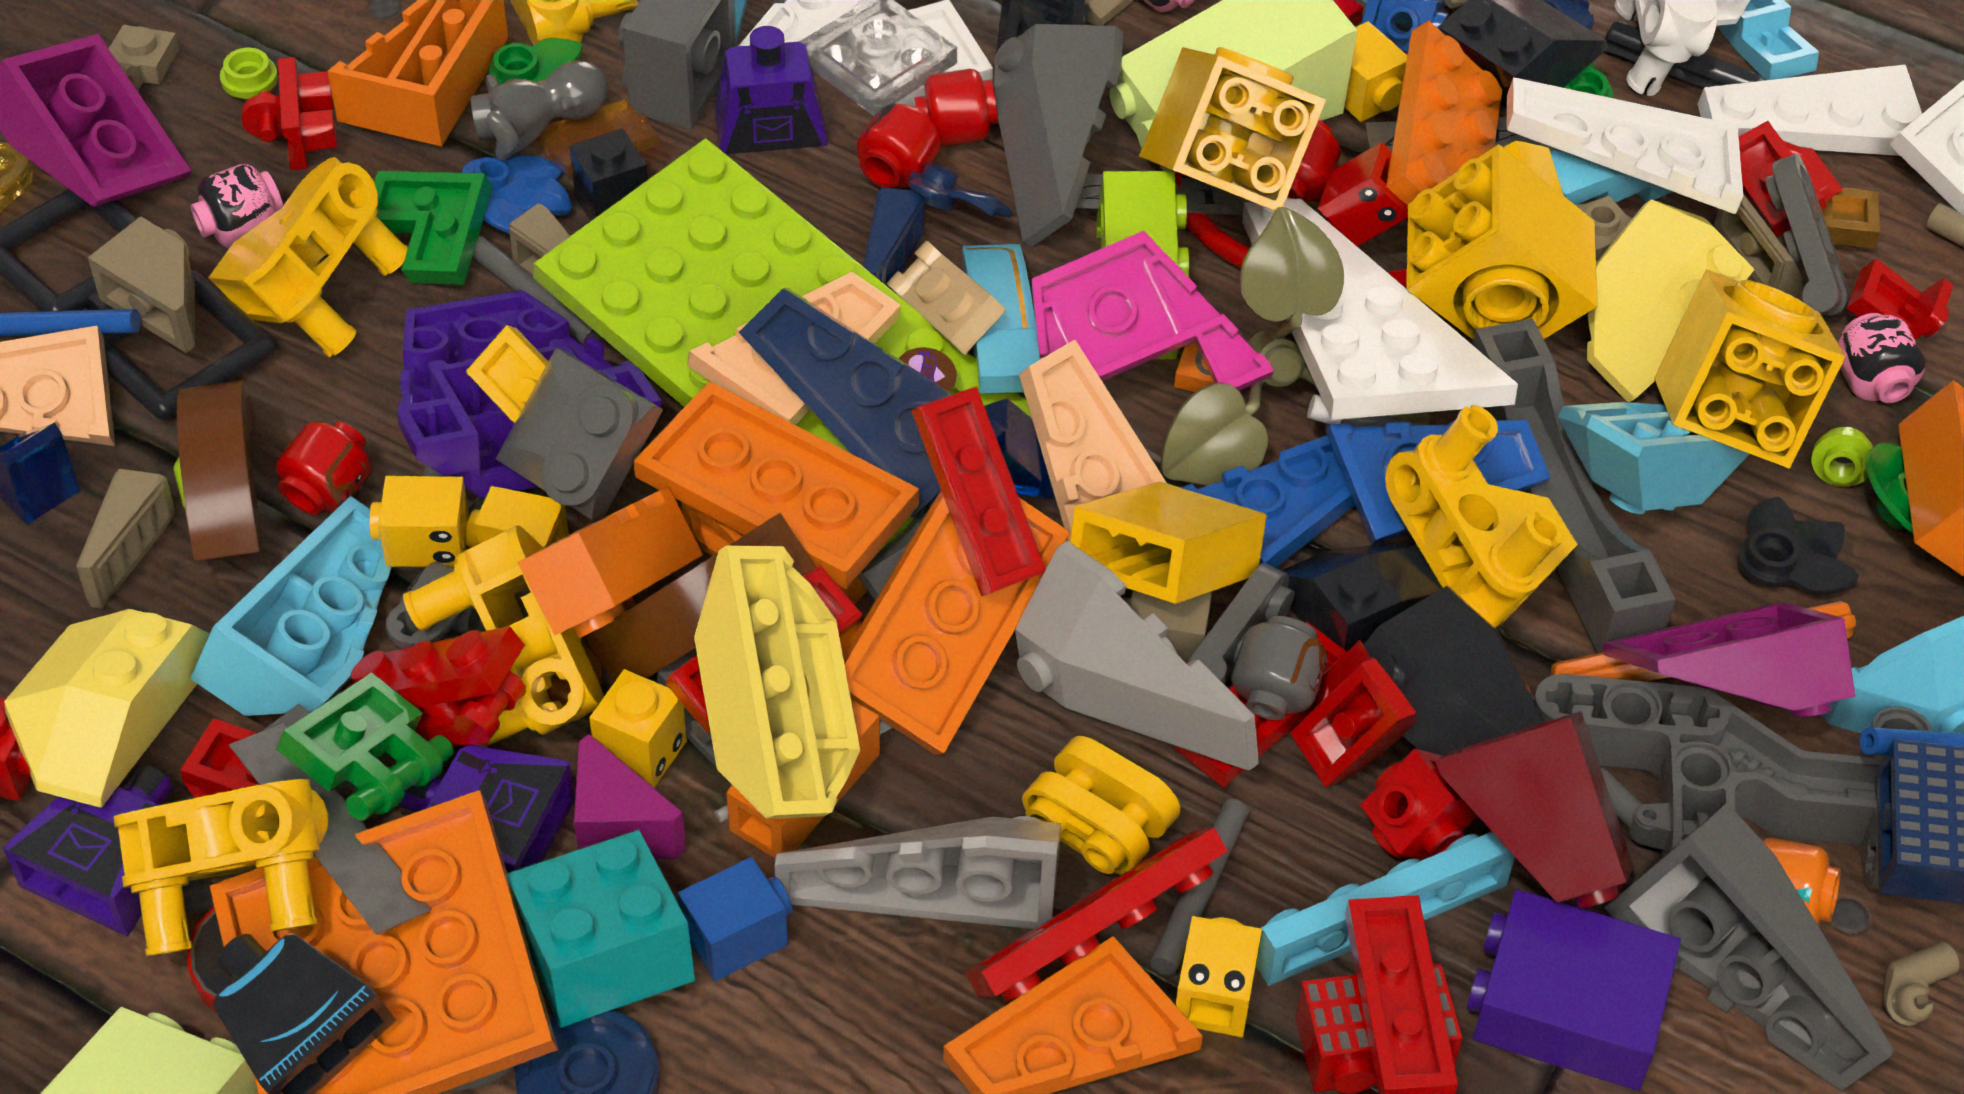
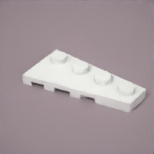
(1822, 111)
(1643, 141)

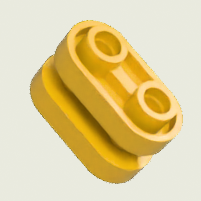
(1102, 804)

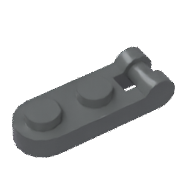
(1809, 236)
(1261, 597)

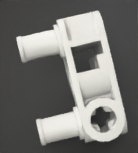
(1673, 34)

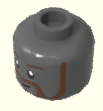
(1279, 667)

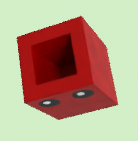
(1358, 198)

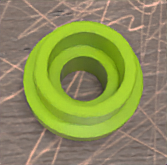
(247, 73)
(1841, 443)

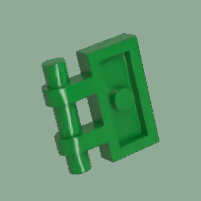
(352, 732)

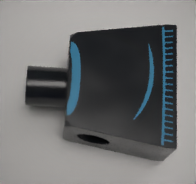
(295, 1012)

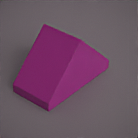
(618, 801)

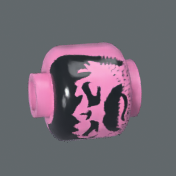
(234, 202)
(1880, 358)

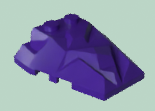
(448, 414)

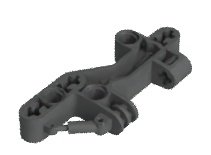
(1720, 755)

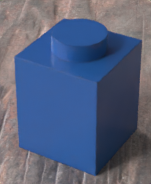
(735, 917)

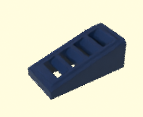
(894, 231)

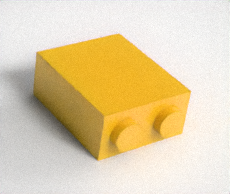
(1170, 540)

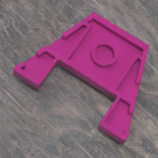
(1134, 307)

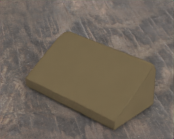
(1760, 248)

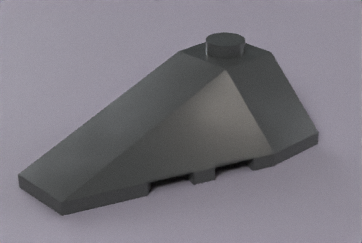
(1047, 111)
(1756, 947)

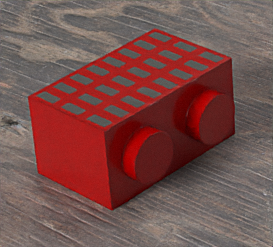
(1336, 1034)

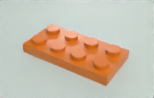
(1443, 113)
(753, 464)
(933, 632)

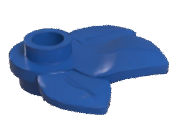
(519, 186)

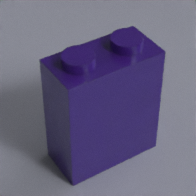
(1574, 988)

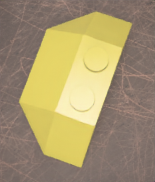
(1646, 289)
(775, 684)
(102, 700)

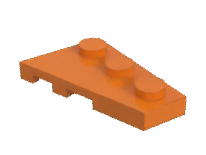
(1073, 1029)

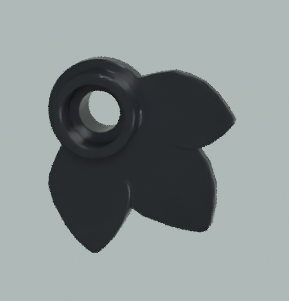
(1793, 551)

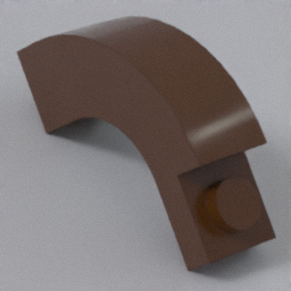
(218, 470)
(666, 622)

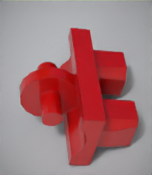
(299, 114)

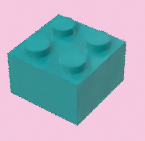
(602, 928)

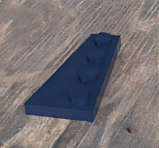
(851, 386)

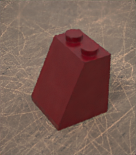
(1547, 806)

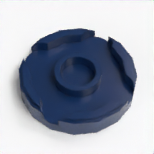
(594, 1057)

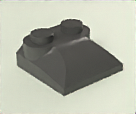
(578, 435)

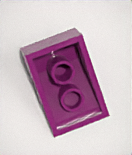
(85, 122)
(1763, 653)

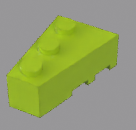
(1146, 203)

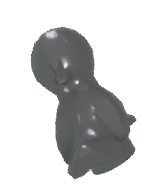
(523, 108)

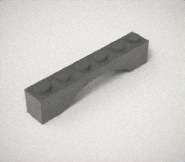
(1608, 573)

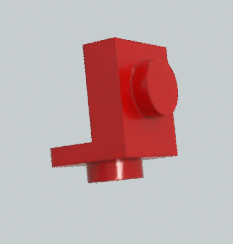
(1886, 293)

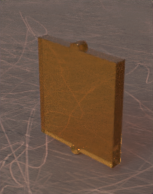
(562, 134)

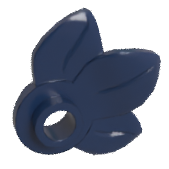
(941, 191)

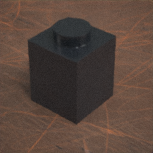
(605, 171)

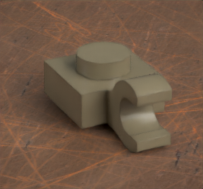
(144, 53)

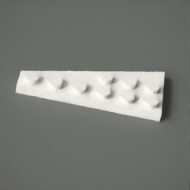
(1383, 345)

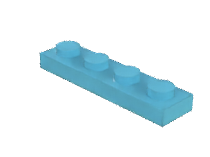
(1319, 933)

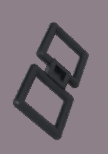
(163, 405)

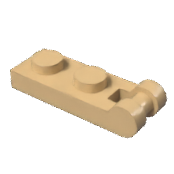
(947, 297)

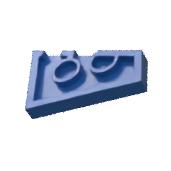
(1364, 453)
(1297, 492)

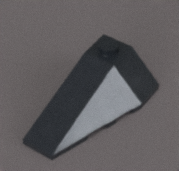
(1359, 588)
(1452, 674)

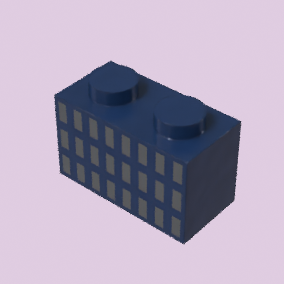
(1921, 821)

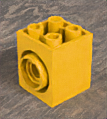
(1233, 125)
(1501, 248)
(1748, 367)

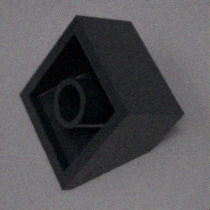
(1523, 41)

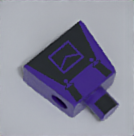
(768, 96)
(523, 794)
(76, 854)

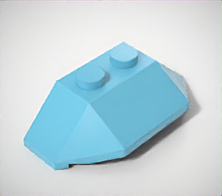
(1646, 457)
(1916, 675)

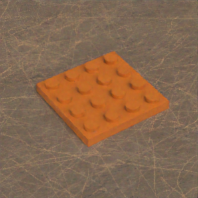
(448, 977)

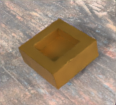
(1853, 218)

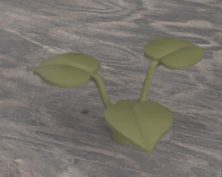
(1283, 275)

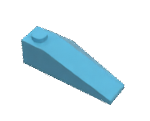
(301, 624)

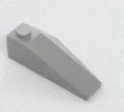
(1112, 665)
(957, 871)

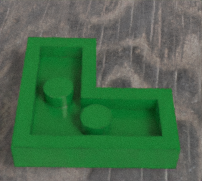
(443, 216)

